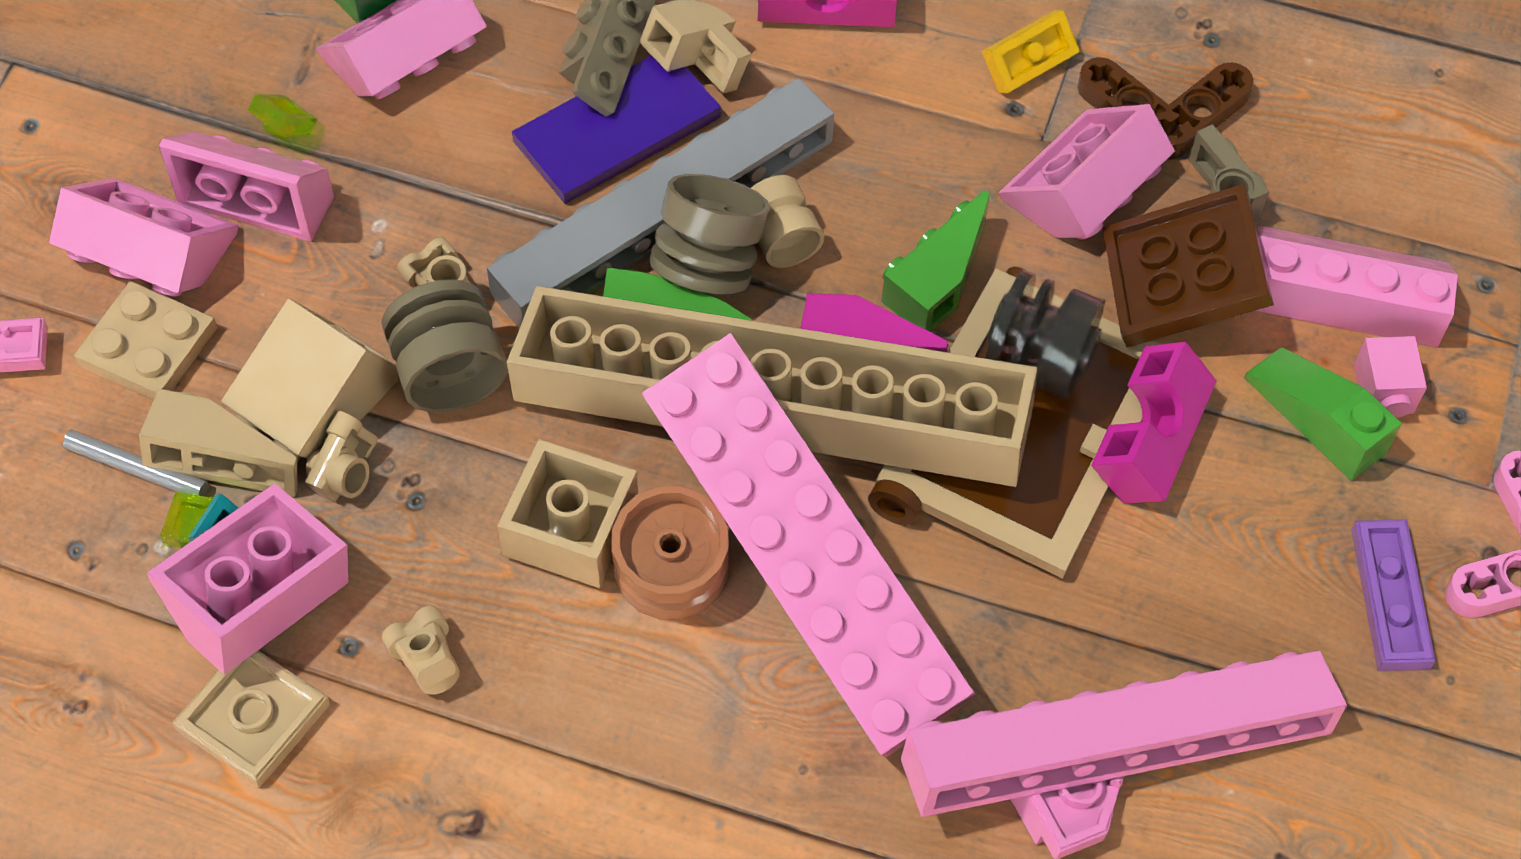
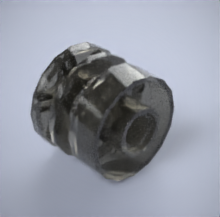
(1050, 336)

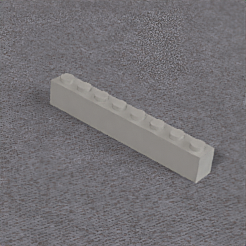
(623, 224)

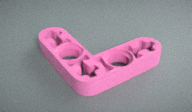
(1477, 575)

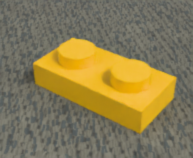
(1030, 51)

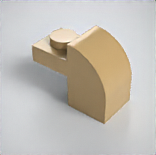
(696, 34)

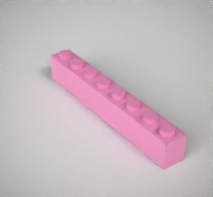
(1120, 732)

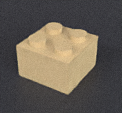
(566, 512)

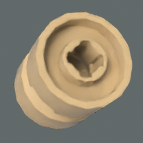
(791, 227)

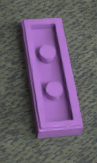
(1392, 595)

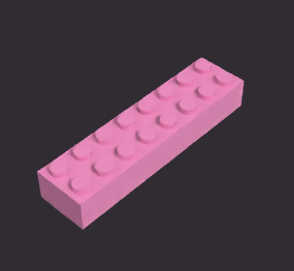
(808, 545)

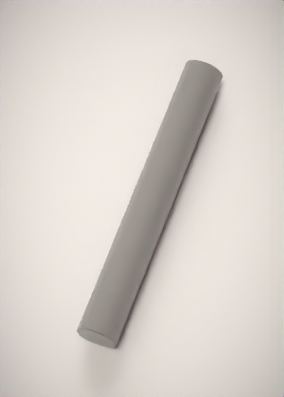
(132, 464)

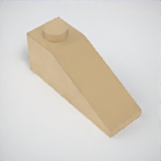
(212, 444)

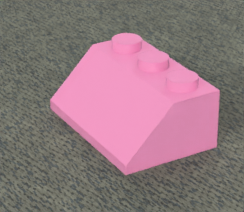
(400, 41)
(1090, 170)
(248, 183)
(140, 234)
(251, 577)

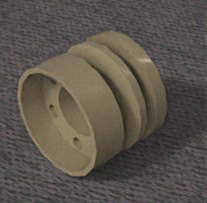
(709, 233)
(444, 345)

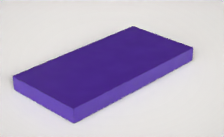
(582, 148)

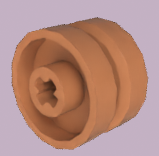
(670, 552)

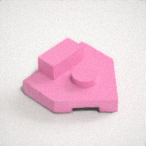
(1070, 816)

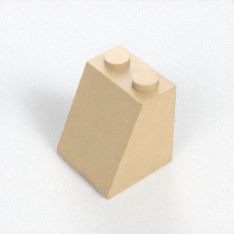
(304, 376)

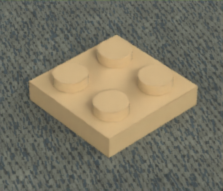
(145, 341)

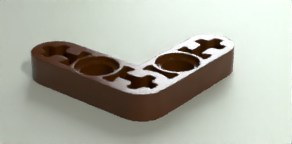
(1204, 92)

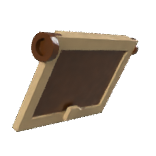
(1056, 484)

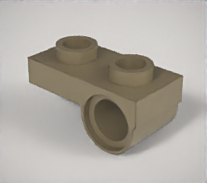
(1223, 168)

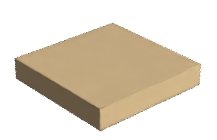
(252, 716)

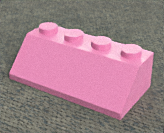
(1357, 286)

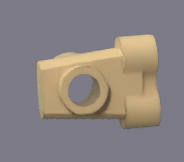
(433, 263)
(340, 463)
(424, 649)

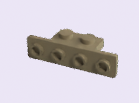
(604, 49)

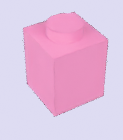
(1392, 372)

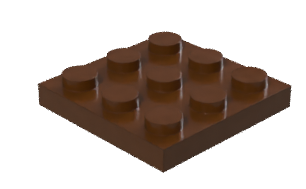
(1186, 266)

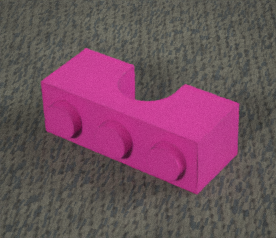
(831, 12)
(1145, 456)

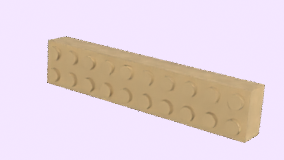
(837, 390)

